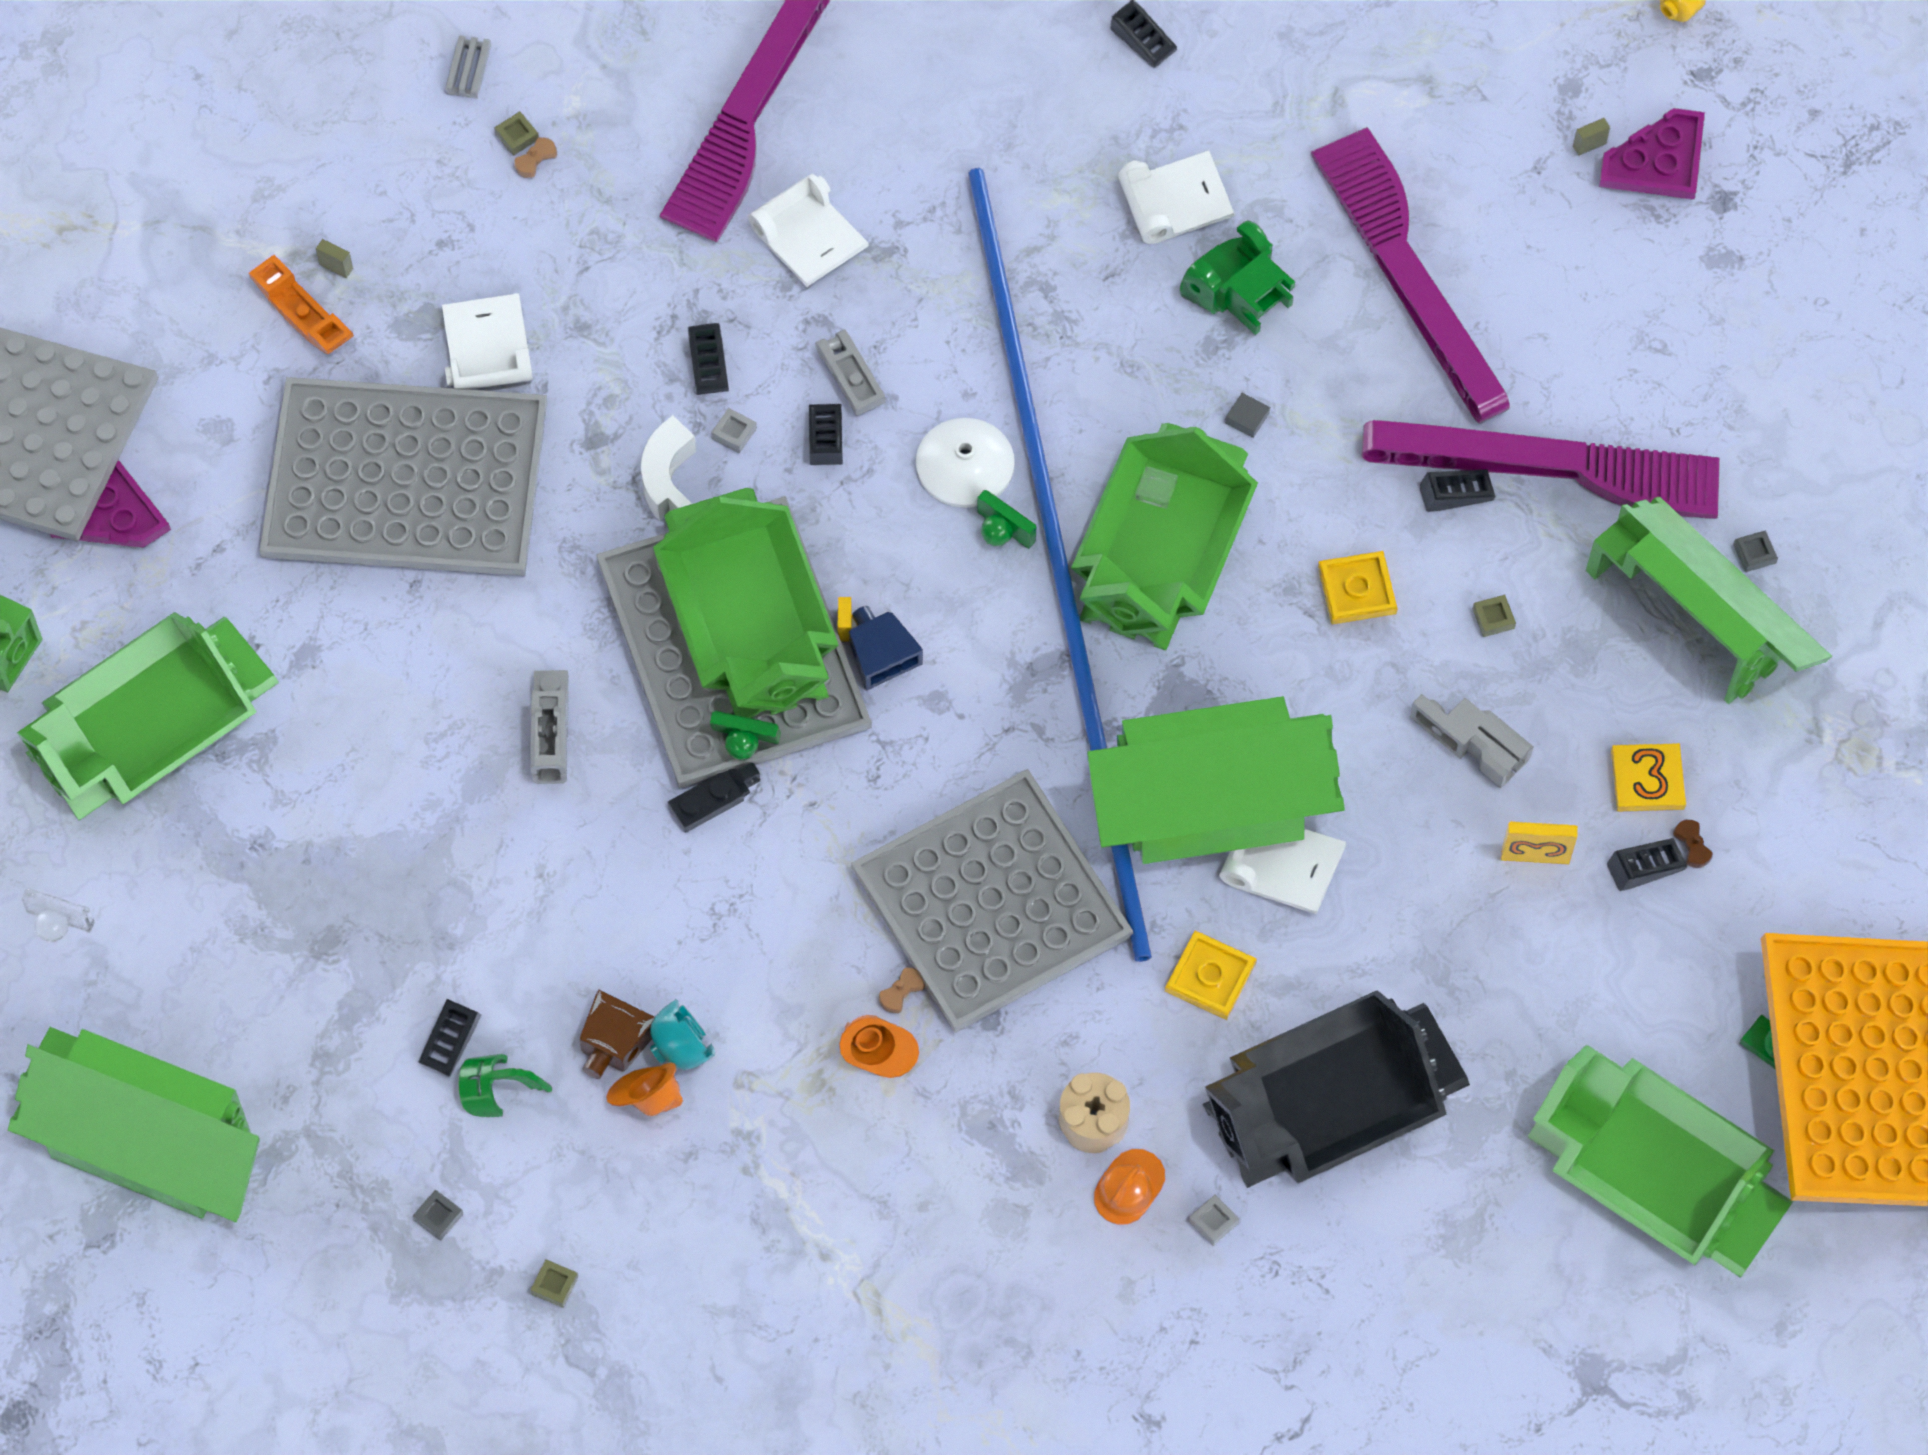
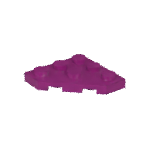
(1658, 157)
(123, 514)

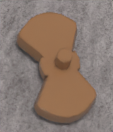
(527, 163)
(892, 998)

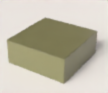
(516, 133)
(1591, 136)
(334, 258)
(1494, 615)
(554, 1283)

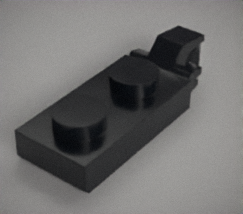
(713, 796)

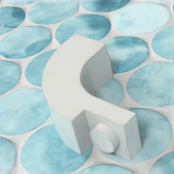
(662, 455)

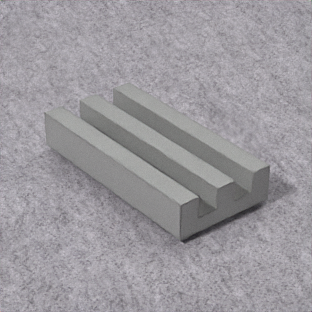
(472, 46)

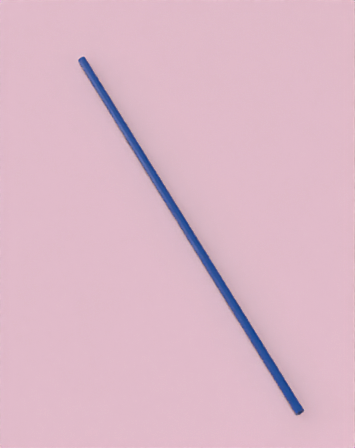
(1053, 536)

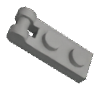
(851, 372)

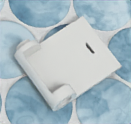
(1173, 196)
(807, 230)
(486, 343)
(1285, 870)

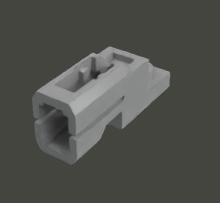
(549, 727)
(1475, 732)

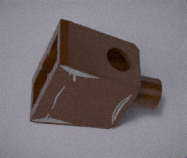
(613, 1034)

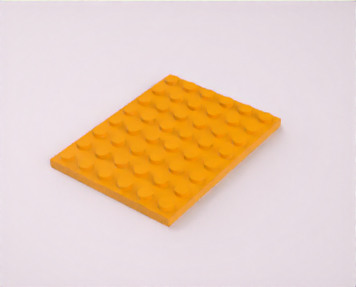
(1851, 1065)

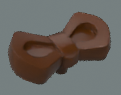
(1689, 833)

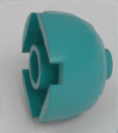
(679, 1038)

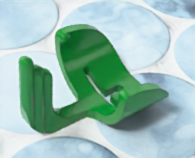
(485, 1104)

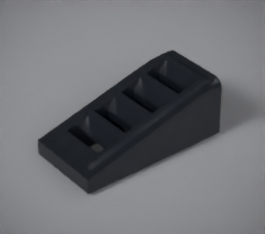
(1128, 20)
(707, 338)
(825, 455)
(1436, 493)
(1627, 873)
(449, 1008)

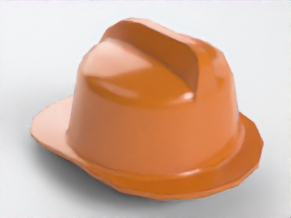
(879, 1046)
(647, 1089)
(1129, 1186)

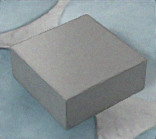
(734, 430)
(1214, 1220)

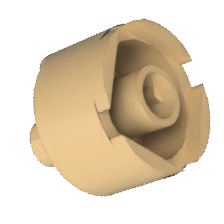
(1096, 1093)

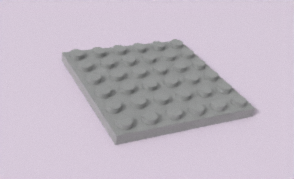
(62, 429)
(991, 900)

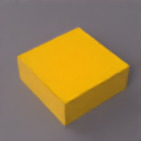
(844, 618)

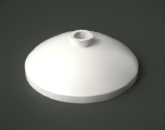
(960, 477)

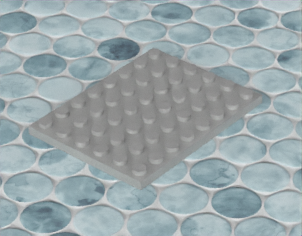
(404, 476)
(674, 688)

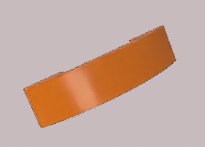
(298, 307)

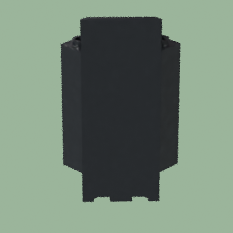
(1333, 1089)

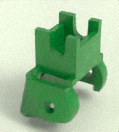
(1239, 278)

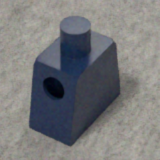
(882, 647)

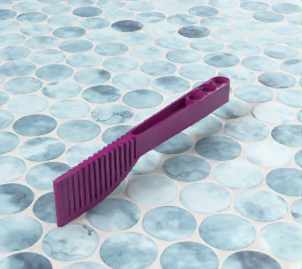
(727, 158)
(1379, 209)
(1615, 474)

